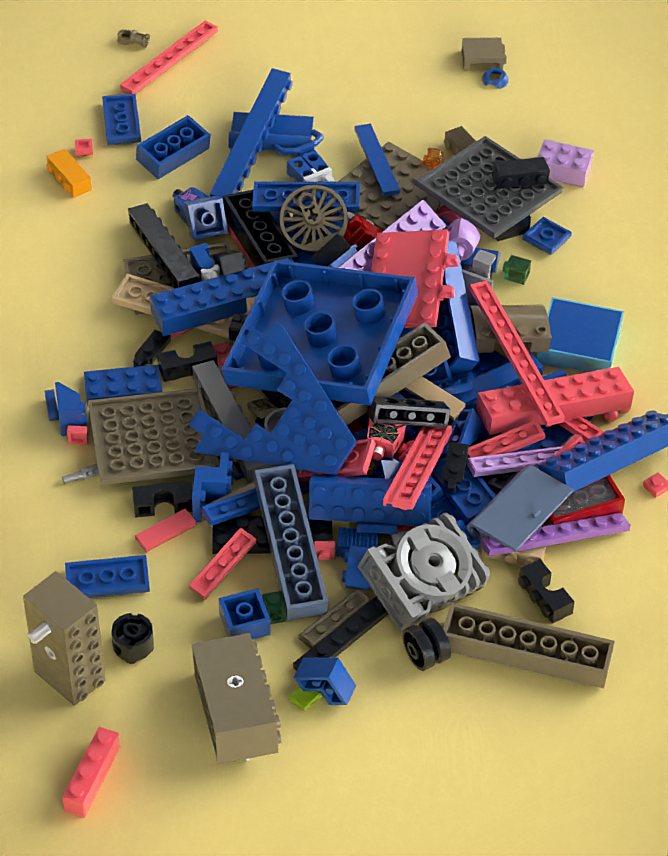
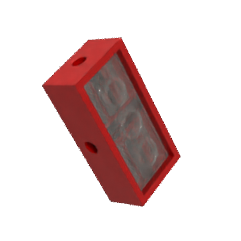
(591, 501)

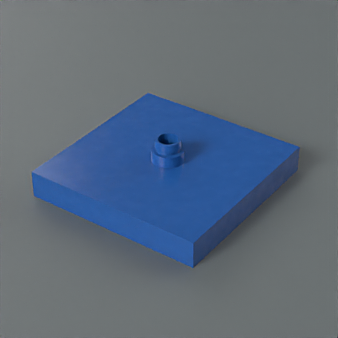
(337, 320)

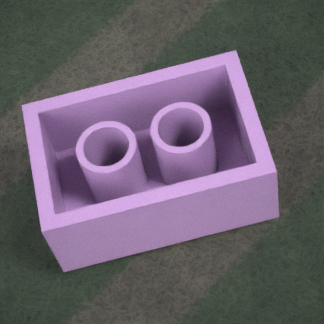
(567, 162)

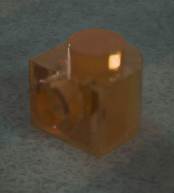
(433, 158)

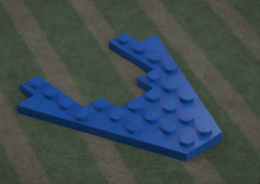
(308, 431)

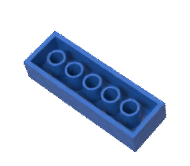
(362, 501)

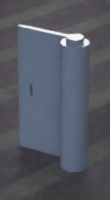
(520, 508)

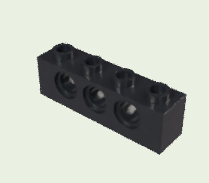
(409, 412)

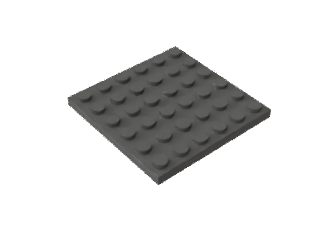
(468, 189)

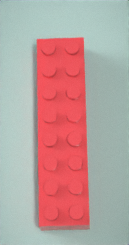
(575, 394)

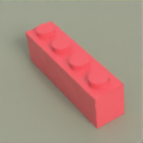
(91, 772)

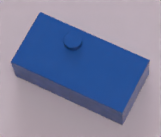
(173, 147)

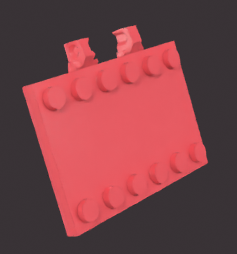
(418, 256)

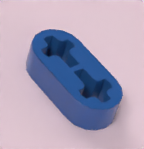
(51, 405)

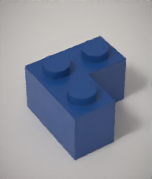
(326, 676)

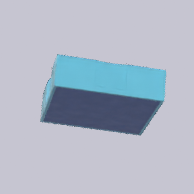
(581, 336)

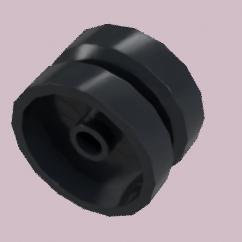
(426, 644)

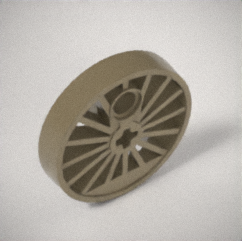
(306, 222)

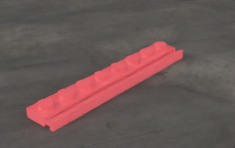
(417, 467)

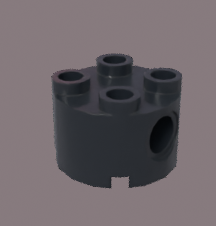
(132, 637)

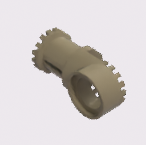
(133, 37)

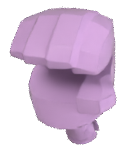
(465, 236)

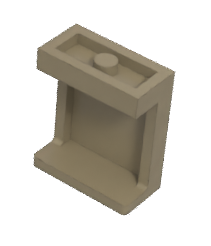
(482, 51)

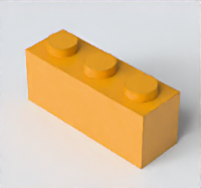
(68, 173)

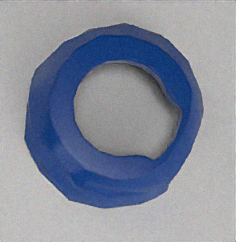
(500, 83)

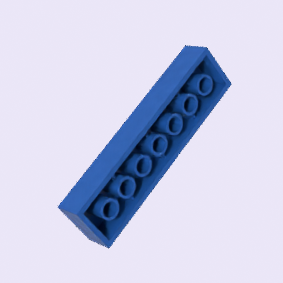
(207, 300)
(455, 322)
(609, 451)

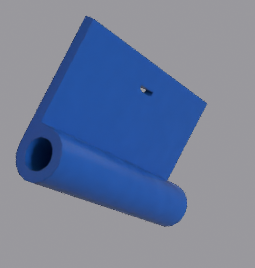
(287, 131)

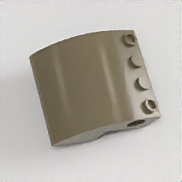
(528, 320)

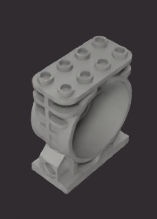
(417, 587)

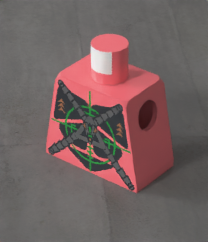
(387, 438)

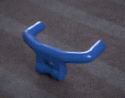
(301, 149)

